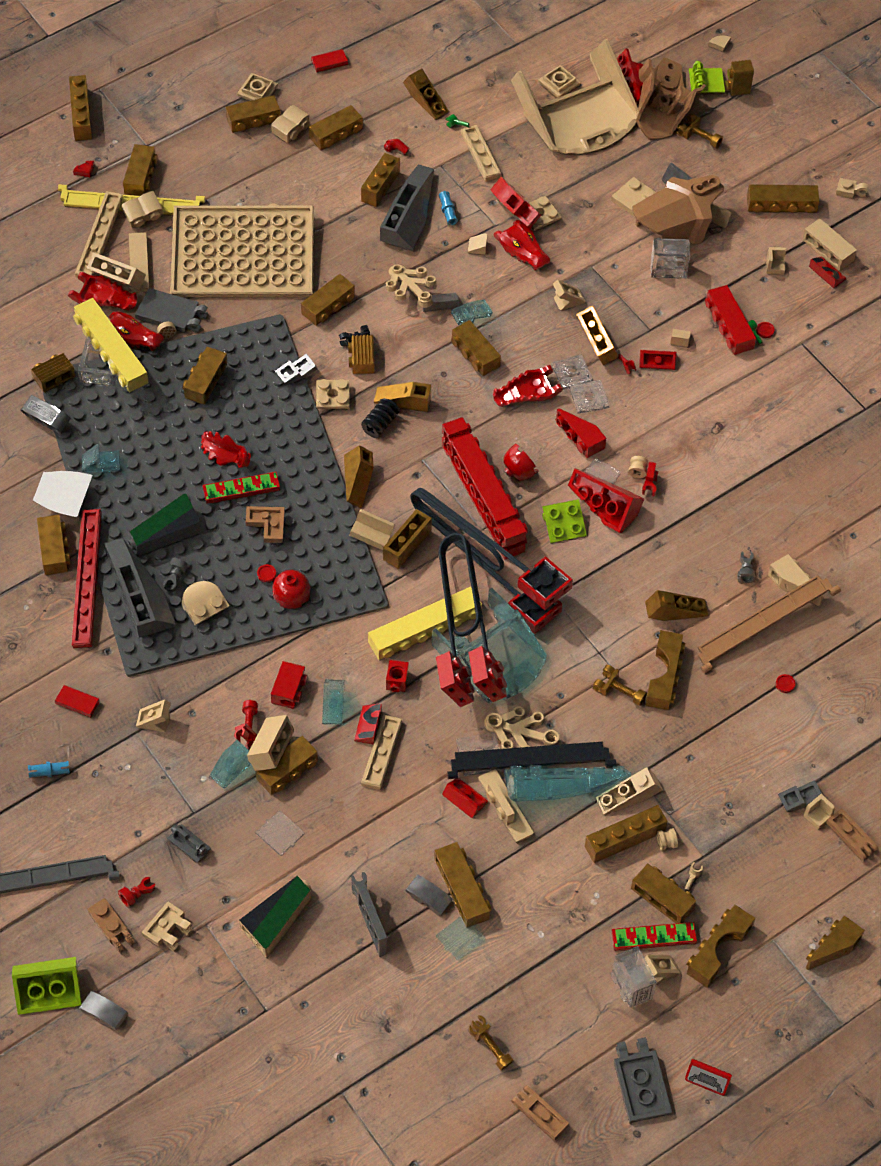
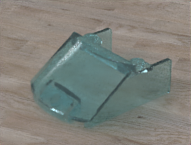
(509, 643)

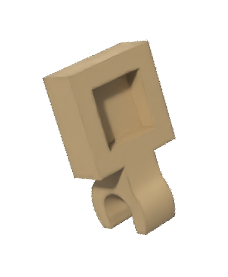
(849, 188)

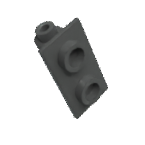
(188, 842)

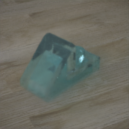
(96, 461)

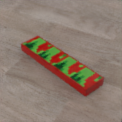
(241, 487)
(654, 936)

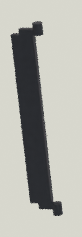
(529, 756)

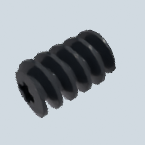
(380, 417)

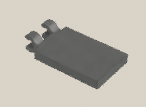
(164, 307)
(369, 913)
(641, 1082)

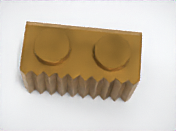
(740, 77)
(362, 354)
(53, 372)

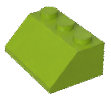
(46, 985)

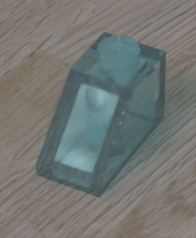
(333, 701)
(230, 764)

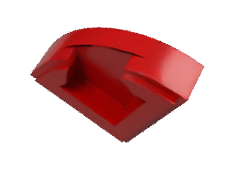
(84, 169)

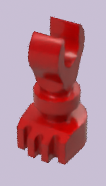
(128, 897)

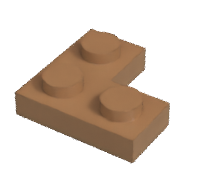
(270, 518)

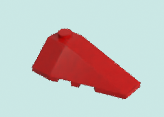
(610, 502)

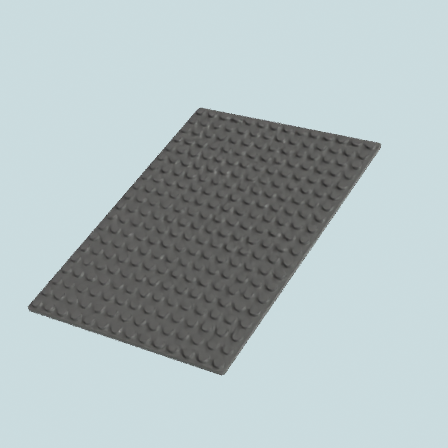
(163, 458)

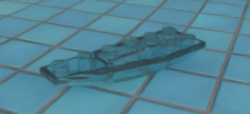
(559, 783)

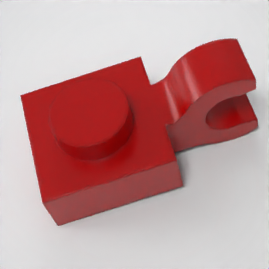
(651, 476)

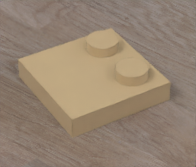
(631, 194)

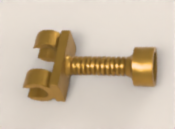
(694, 123)
(612, 673)
(503, 1060)

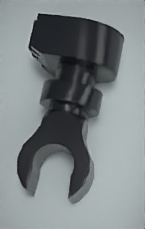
(364, 330)

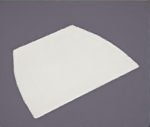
(62, 491)

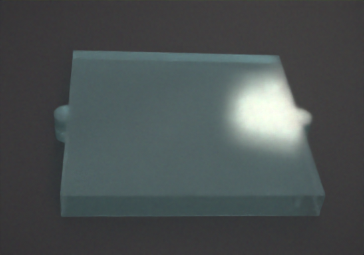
(459, 939)

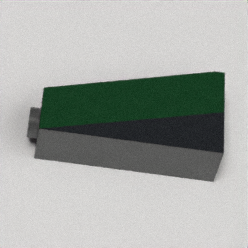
(166, 527)

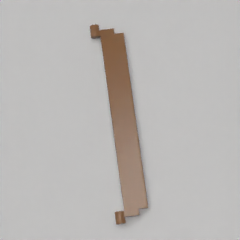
(763, 619)

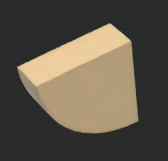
(719, 42)

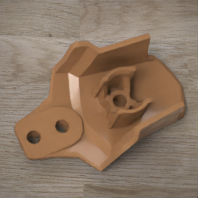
(662, 101)
(680, 208)

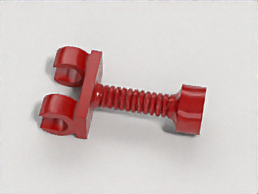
(245, 730)

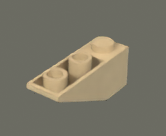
(789, 575)
(630, 791)

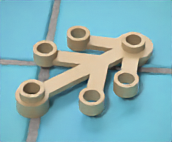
(399, 272)
(519, 728)

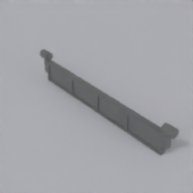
(57, 873)

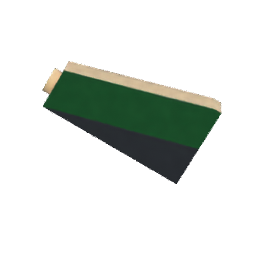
(275, 915)

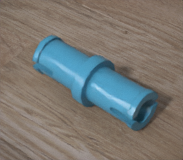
(448, 208)
(48, 769)

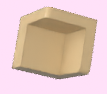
(775, 260)
(819, 811)

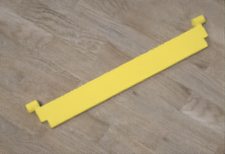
(93, 200)

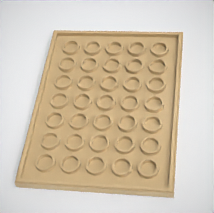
(242, 251)

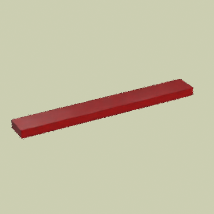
(86, 578)

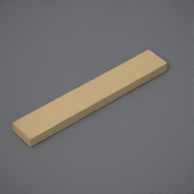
(100, 230)

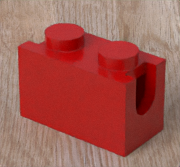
(288, 685)

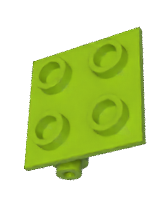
(709, 76)
(564, 521)

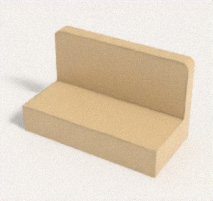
(372, 529)

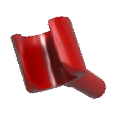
(628, 364)

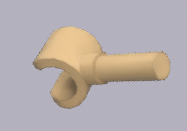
(693, 874)

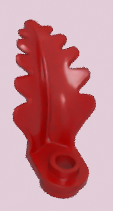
(224, 450)

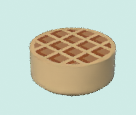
(167, 329)

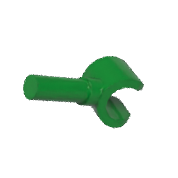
(454, 120)
(753, 325)

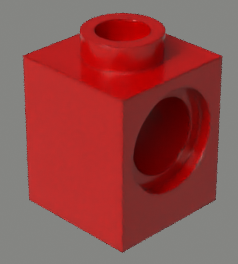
(399, 669)

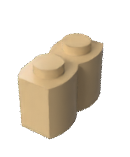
(290, 124)
(142, 209)

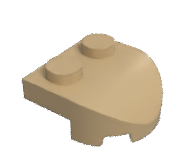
(203, 601)

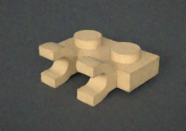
(162, 925)

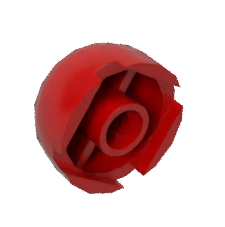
(518, 464)
(291, 589)

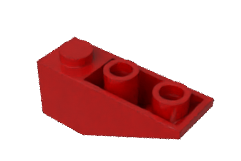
(583, 433)

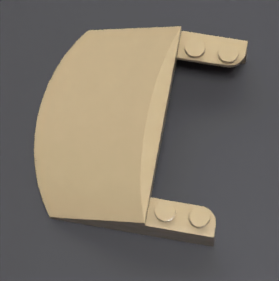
(587, 117)

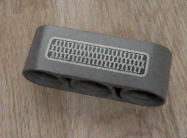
(45, 414)

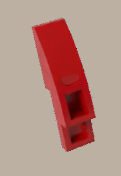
(515, 202)

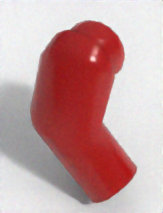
(393, 144)

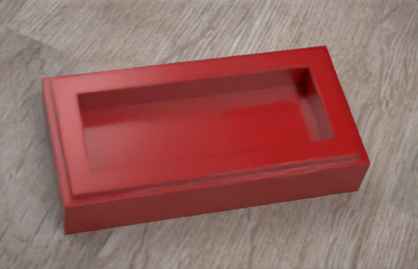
(329, 60)
(77, 701)

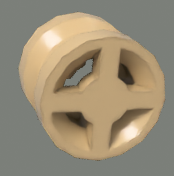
(638, 467)
(667, 839)

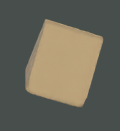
(478, 244)
(680, 337)

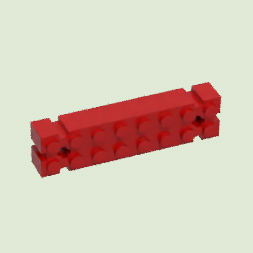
(484, 487)

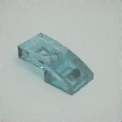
(471, 311)

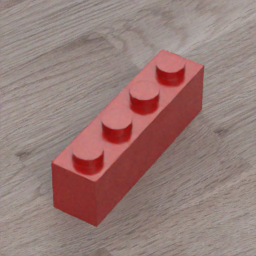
(730, 320)

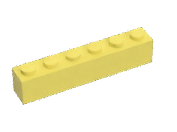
(111, 345)
(419, 625)

